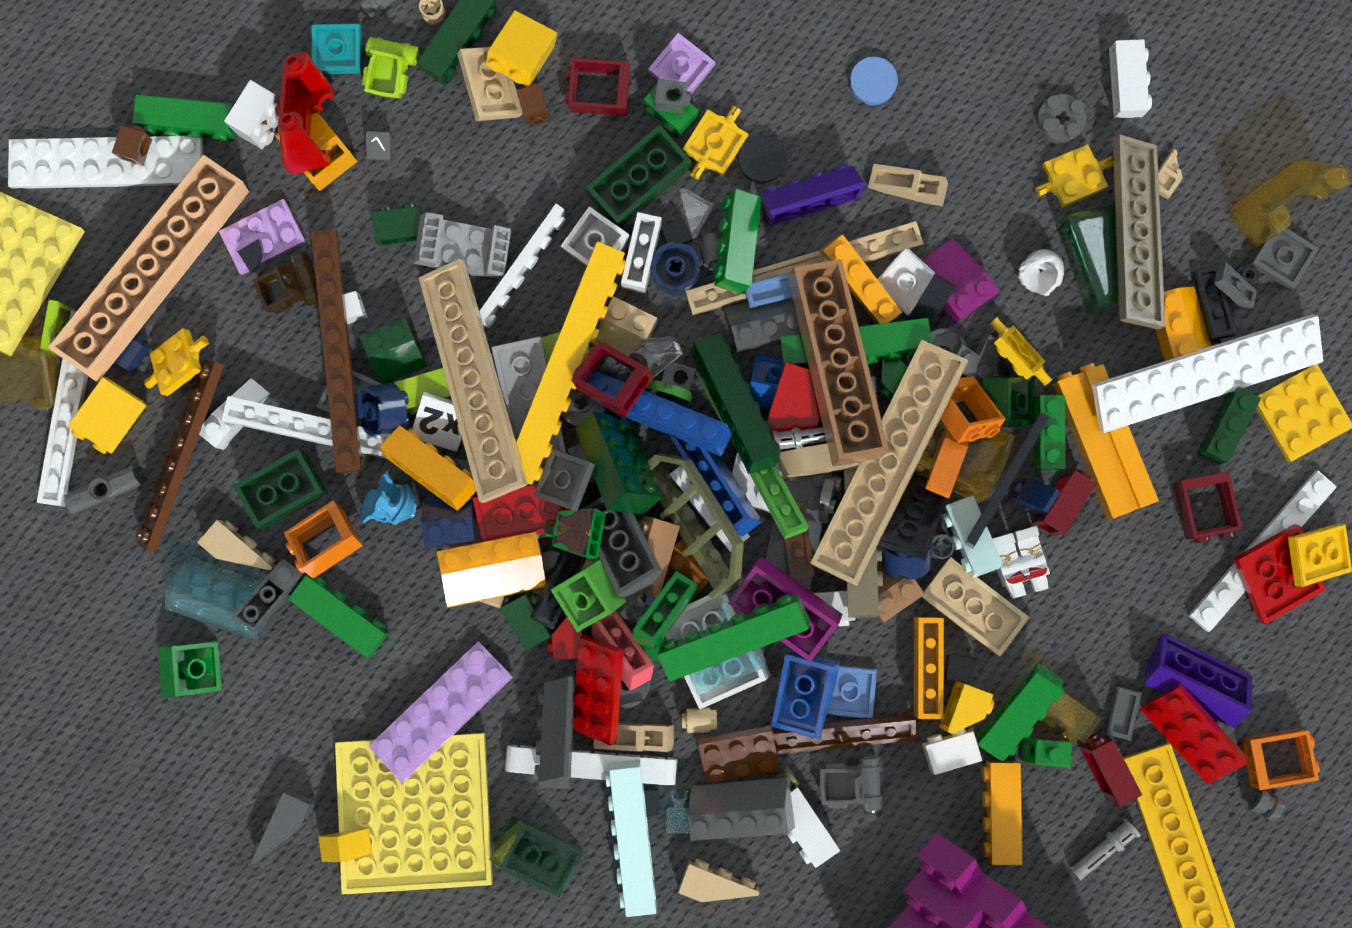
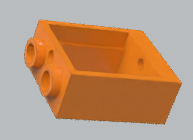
(982, 407)
(315, 524)
(1256, 764)

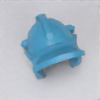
(389, 502)

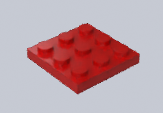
(1270, 578)

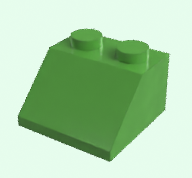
(588, 596)

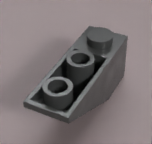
(269, 595)
(289, 816)

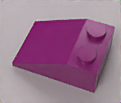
(971, 281)

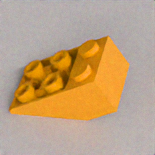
(327, 140)

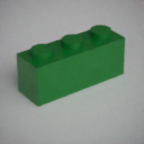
(1050, 444)
(664, 611)

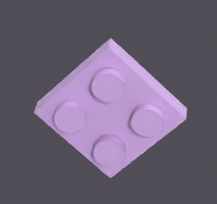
(682, 63)

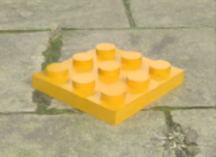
(1303, 413)

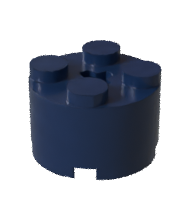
(678, 255)
(382, 408)
(905, 565)

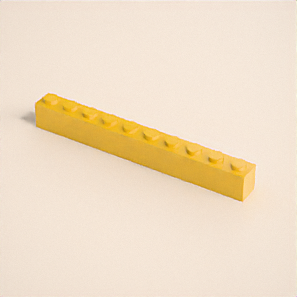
(566, 357)

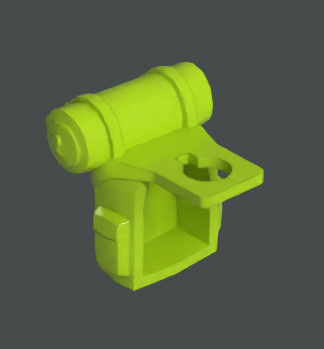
(388, 66)

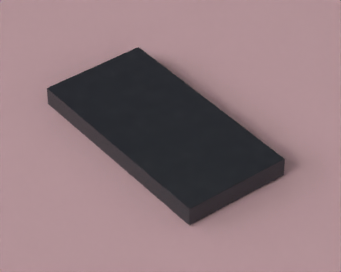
(914, 519)

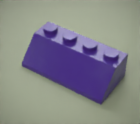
(811, 195)
(1214, 684)

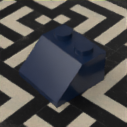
(445, 525)

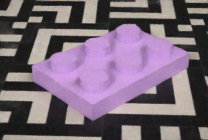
(272, 226)

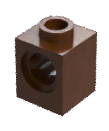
(533, 104)
(132, 144)

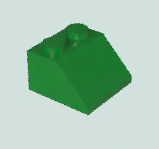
(189, 669)

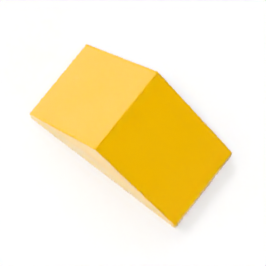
(345, 845)

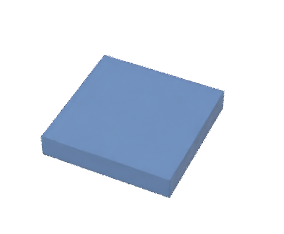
(854, 692)

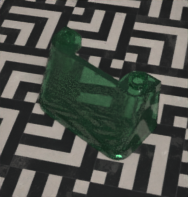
(1095, 251)

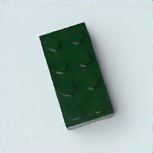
(639, 177)
(619, 463)

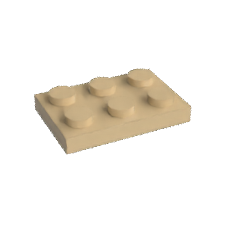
(490, 92)

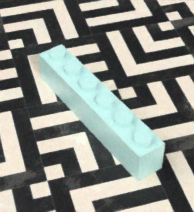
(632, 838)

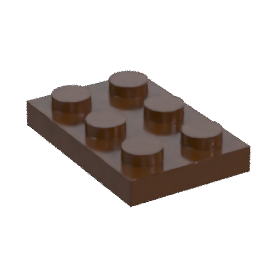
(738, 754)

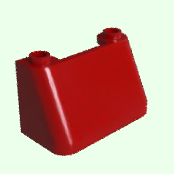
(301, 96)

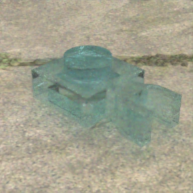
(677, 816)

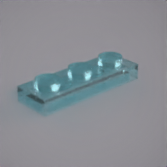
(728, 670)

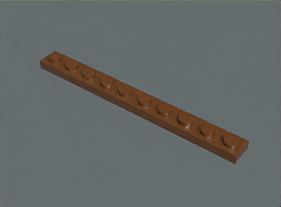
(336, 351)

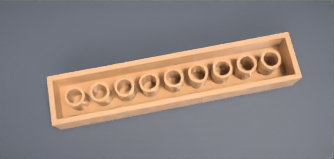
(149, 268)

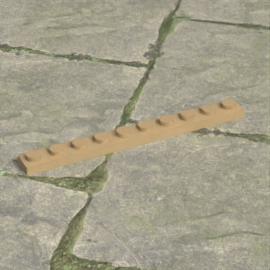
(868, 248)

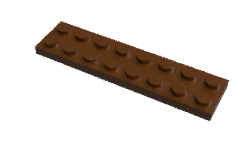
(176, 463)

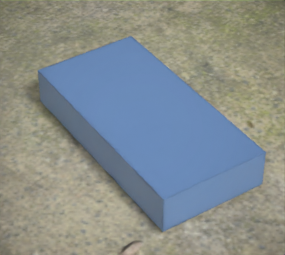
(769, 291)

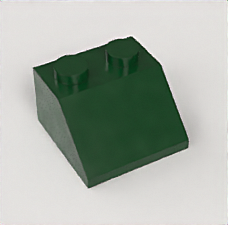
(393, 350)
(1013, 398)

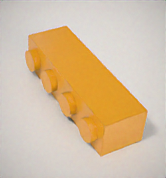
(862, 281)
(428, 467)
(928, 667)
(1003, 812)

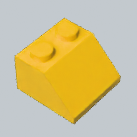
(965, 707)

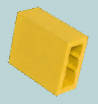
(521, 49)
(106, 415)

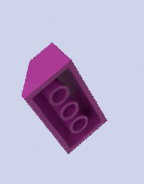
(767, 584)

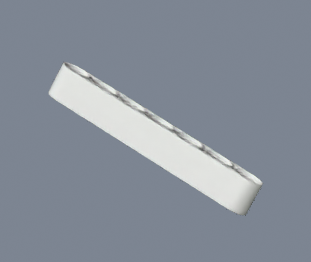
(593, 766)

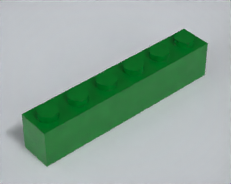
(879, 342)
(734, 637)

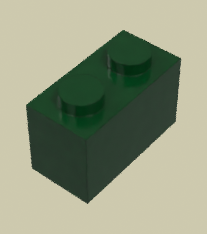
(396, 225)
(518, 613)

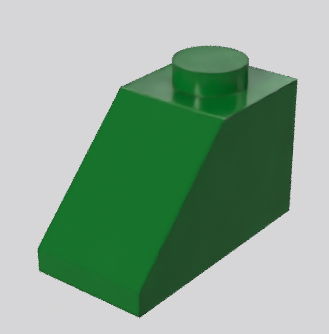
(890, 377)

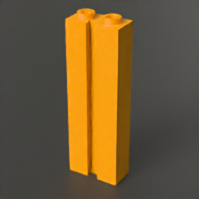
(1109, 456)

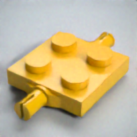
(715, 142)
(1075, 176)
(1019, 352)
(175, 362)

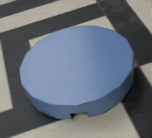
(873, 80)

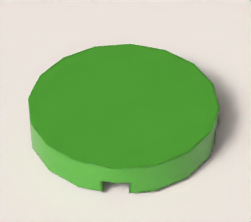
(669, 392)

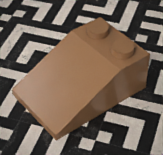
(661, 539)

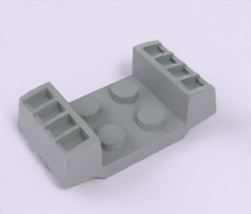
(446, 241)

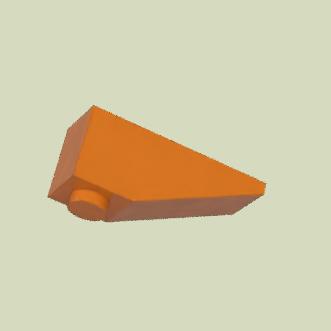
(946, 464)

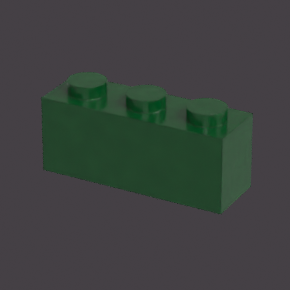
(1228, 426)

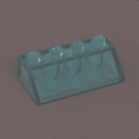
(212, 596)

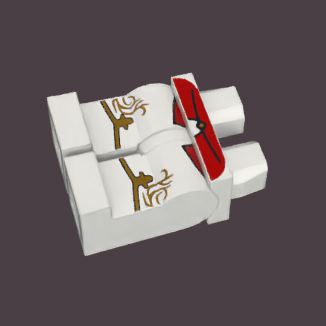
(1021, 561)

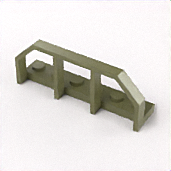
(690, 529)

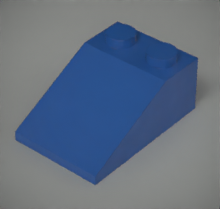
(805, 694)

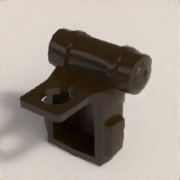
(285, 285)

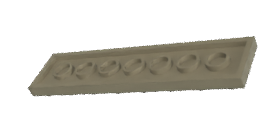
(1138, 232)

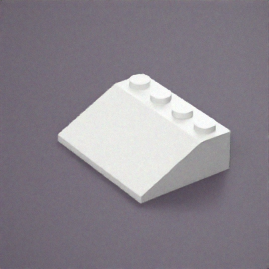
(698, 617)

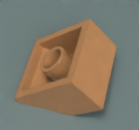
(896, 594)

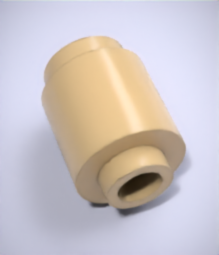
(699, 720)

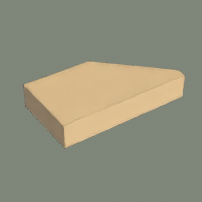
(1169, 175)

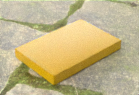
(1320, 554)

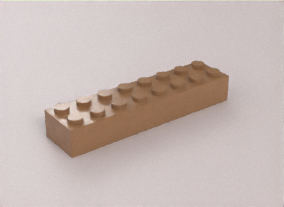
(837, 363)

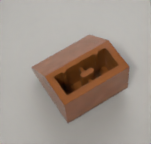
(686, 566)

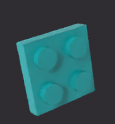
(337, 48)

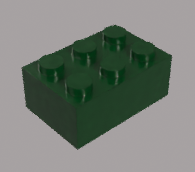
(280, 489)

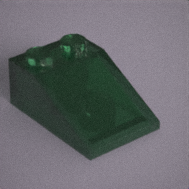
(535, 856)

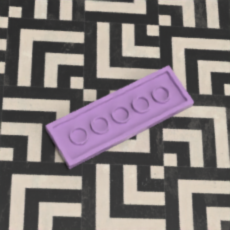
(440, 712)

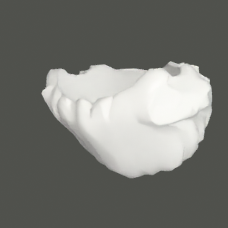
(1046, 280)

